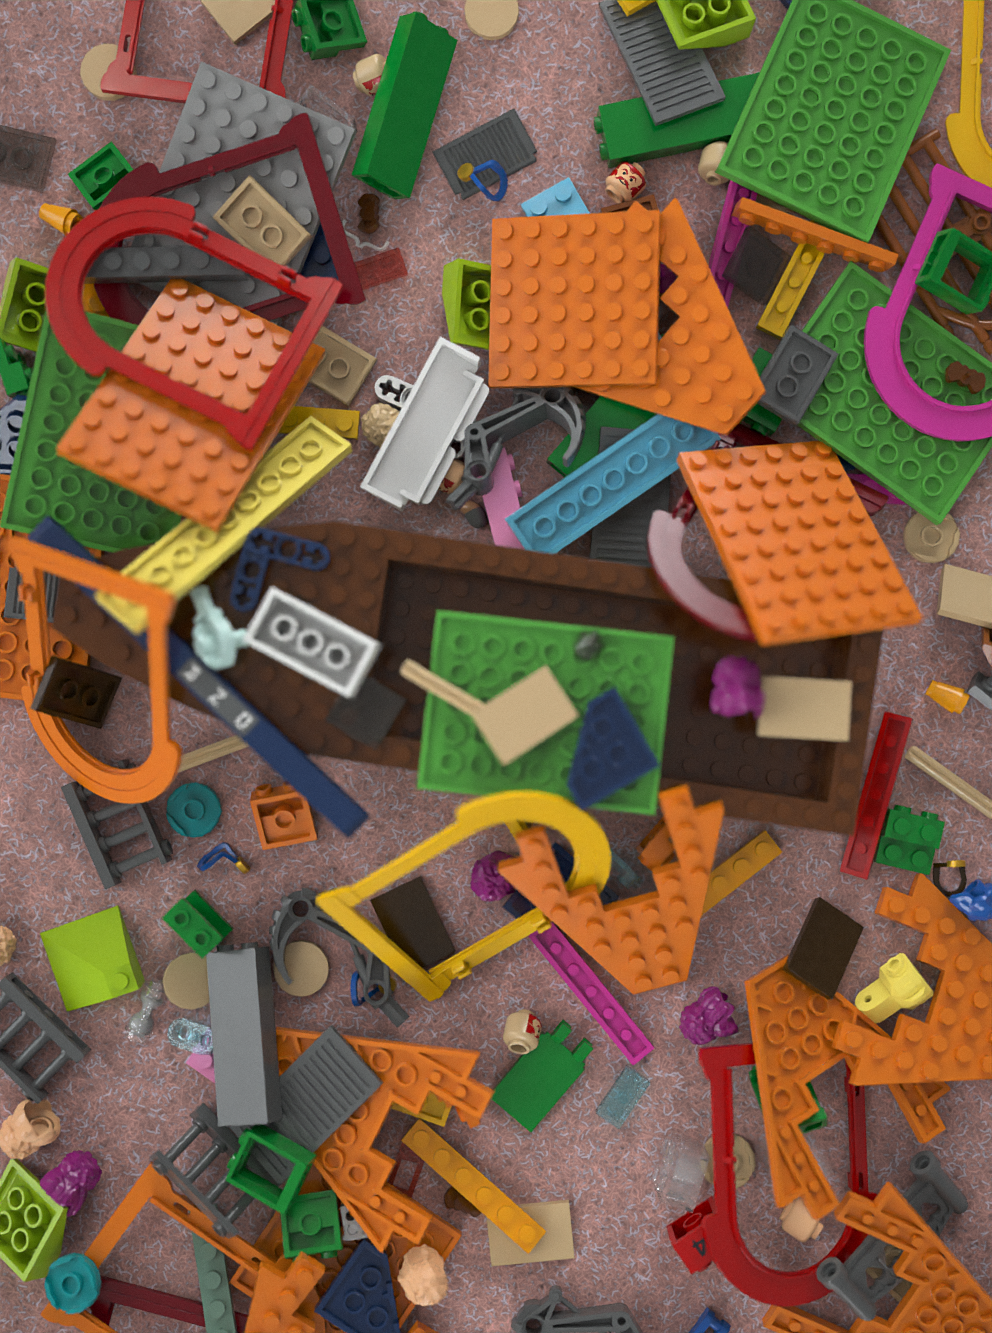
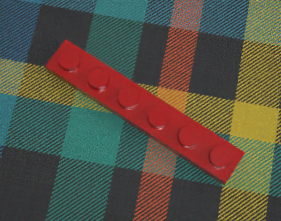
(876, 794)

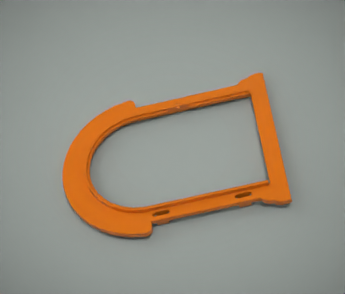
(112, 783)
(163, 1196)

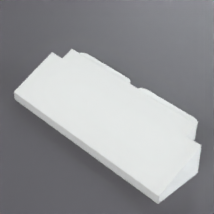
(433, 416)

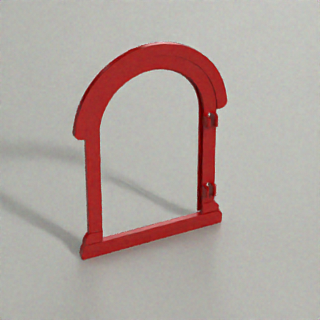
(119, 75)
(175, 219)
(722, 1228)

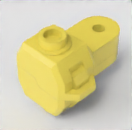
(896, 988)

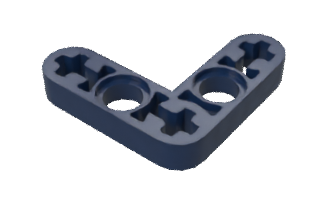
(263, 557)

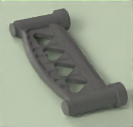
(850, 1278)

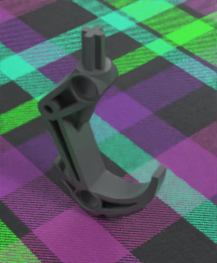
(529, 409)
(370, 973)
(599, 1319)

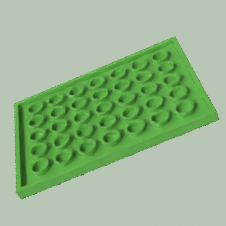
(834, 113)
(862, 428)
(46, 484)
(496, 653)

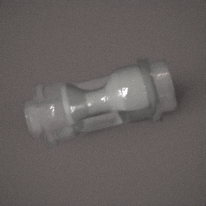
(142, 1023)

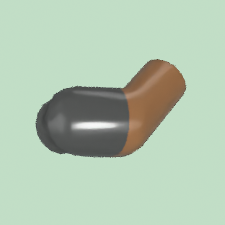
(474, 514)

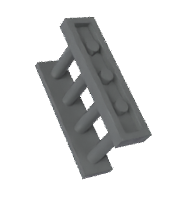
(99, 846)
(51, 1029)
(223, 1141)

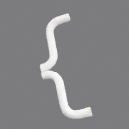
(364, 243)

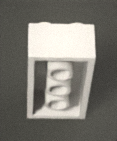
(312, 642)

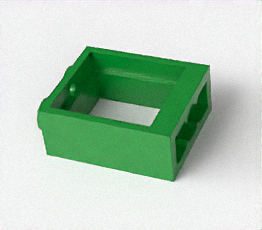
(937, 261)
(260, 1188)

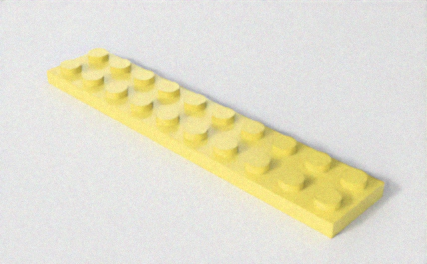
(195, 551)

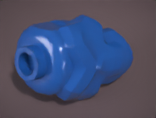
(975, 901)

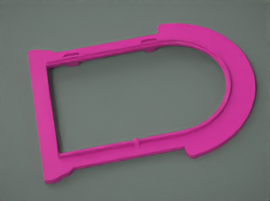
(884, 326)

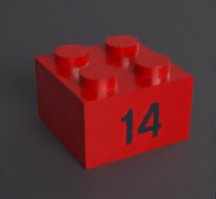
(688, 1237)

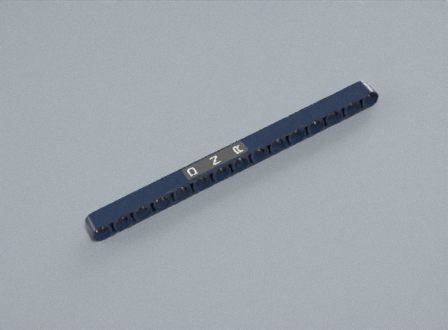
(229, 704)

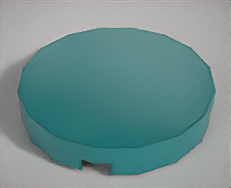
(202, 812)
(72, 1283)

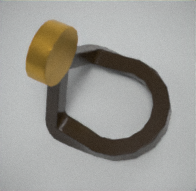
(952, 863)

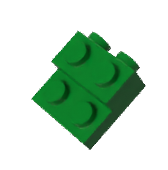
(328, 27)
(100, 174)
(14, 370)
(909, 840)
(312, 1226)

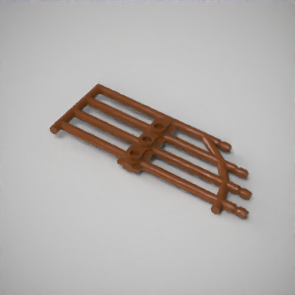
(975, 225)

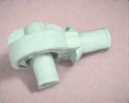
(212, 633)

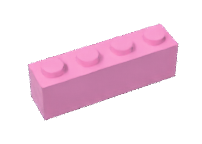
(503, 501)

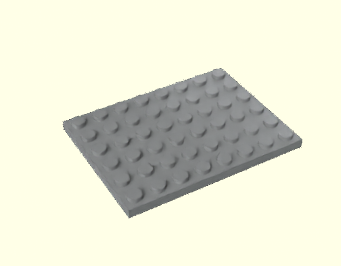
(227, 114)

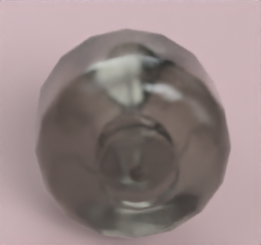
(589, 645)

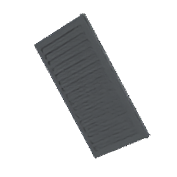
(667, 78)
(625, 533)
(316, 1098)

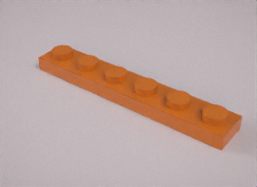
(805, 232)

